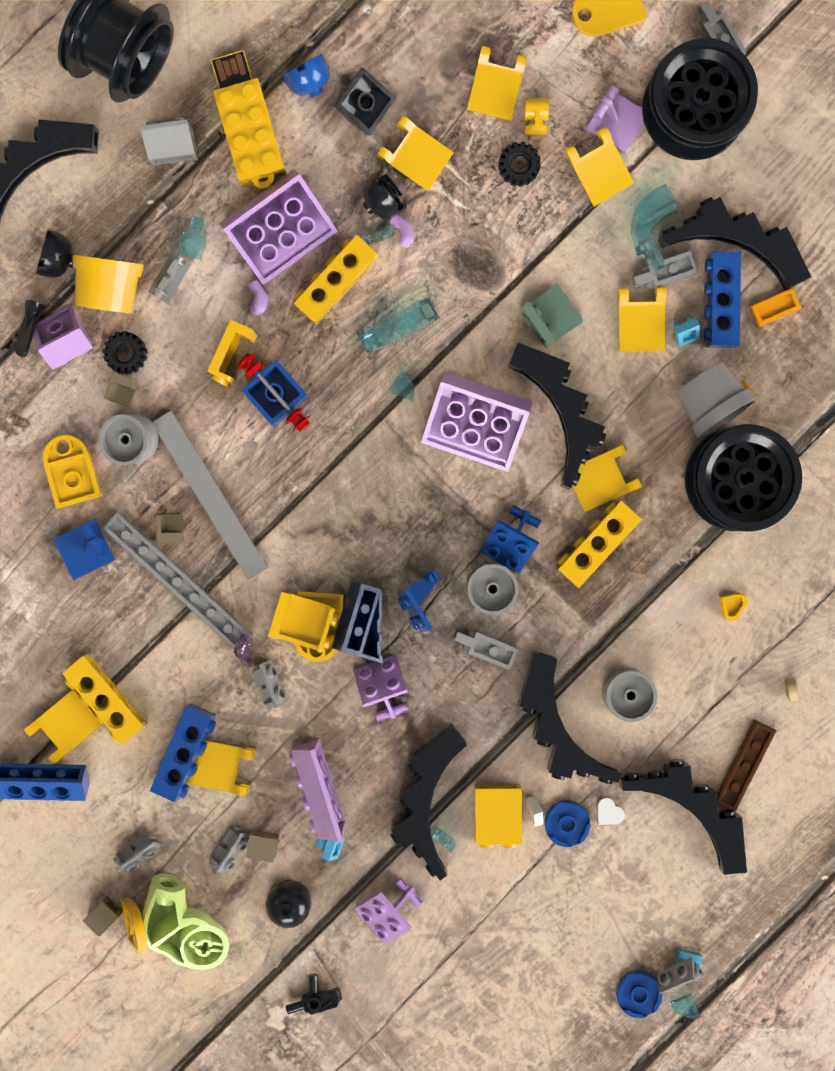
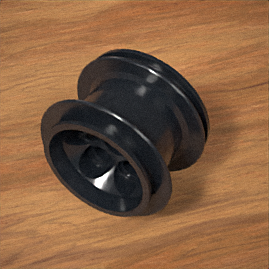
(116, 43)
(736, 86)
(781, 474)

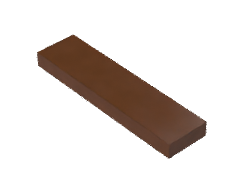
(745, 765)

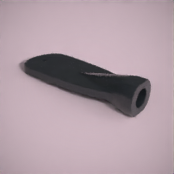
(26, 331)

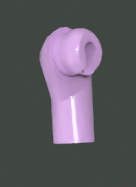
(406, 230)
(260, 300)

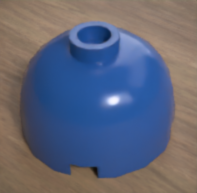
(308, 77)

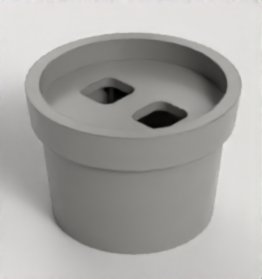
(714, 399)

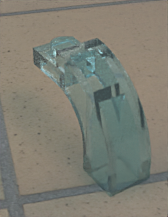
(649, 212)
(398, 327)

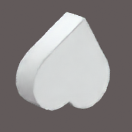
(535, 811)
(608, 812)

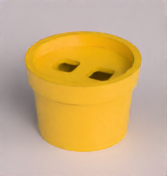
(105, 283)

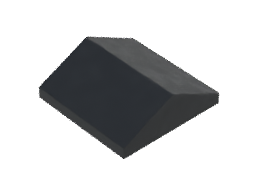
(365, 102)

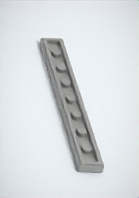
(210, 495)
(175, 579)

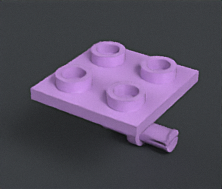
(619, 116)
(380, 683)
(384, 917)

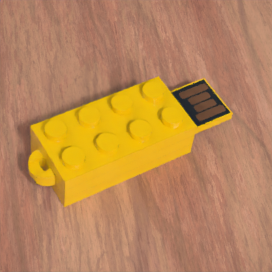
(246, 122)

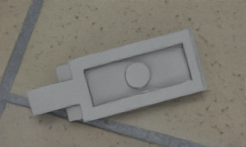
(718, 27)
(674, 269)
(488, 648)

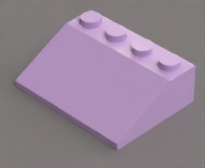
(278, 226)
(476, 421)
(319, 791)

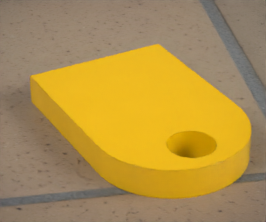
(607, 15)
(70, 474)
(331, 599)
(134, 925)

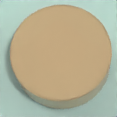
(791, 689)

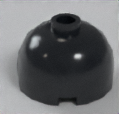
(382, 196)
(55, 255)
(288, 904)

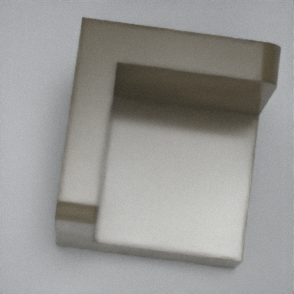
(121, 389)
(169, 528)
(262, 846)
(103, 916)

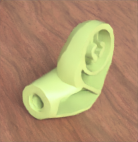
(178, 931)

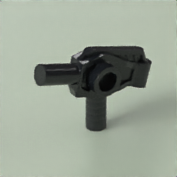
(315, 1000)

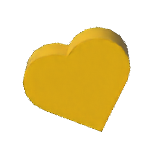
(732, 605)

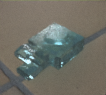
(192, 243)

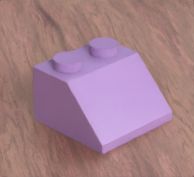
(61, 337)

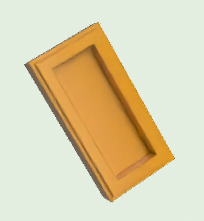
(775, 307)

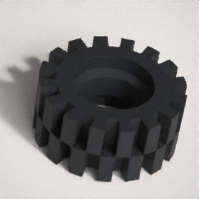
(526, 151)
(111, 352)

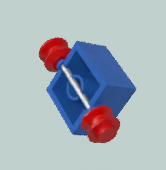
(274, 393)

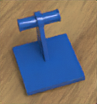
(509, 544)
(84, 549)
(413, 596)

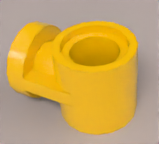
(536, 112)

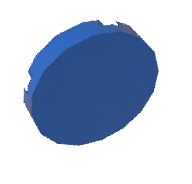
(567, 823)
(638, 994)

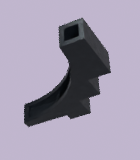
(52, 142)
(714, 223)
(579, 433)
(566, 754)
(414, 827)
(723, 828)

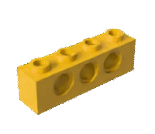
(351, 247)
(626, 521)
(117, 701)

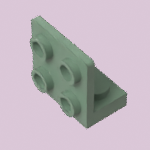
(551, 315)

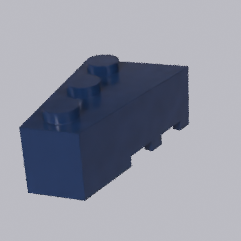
(361, 623)

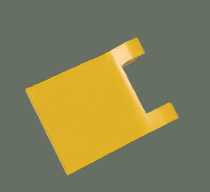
(495, 87)
(418, 155)
(601, 169)
(641, 322)
(602, 480)
(65, 724)
(220, 767)

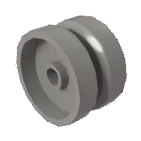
(128, 439)
(500, 600)
(643, 694)

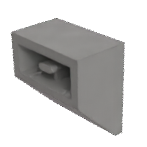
(169, 141)

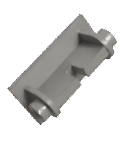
(170, 277)
(274, 694)
(225, 858)
(129, 859)
(678, 975)

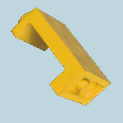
(226, 350)
(303, 621)
(498, 815)

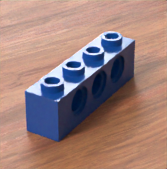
(731, 289)
(43, 782)
(164, 783)

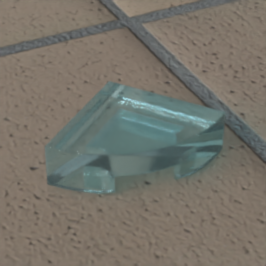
(379, 235)
(404, 386)
(444, 839)
(685, 1006)

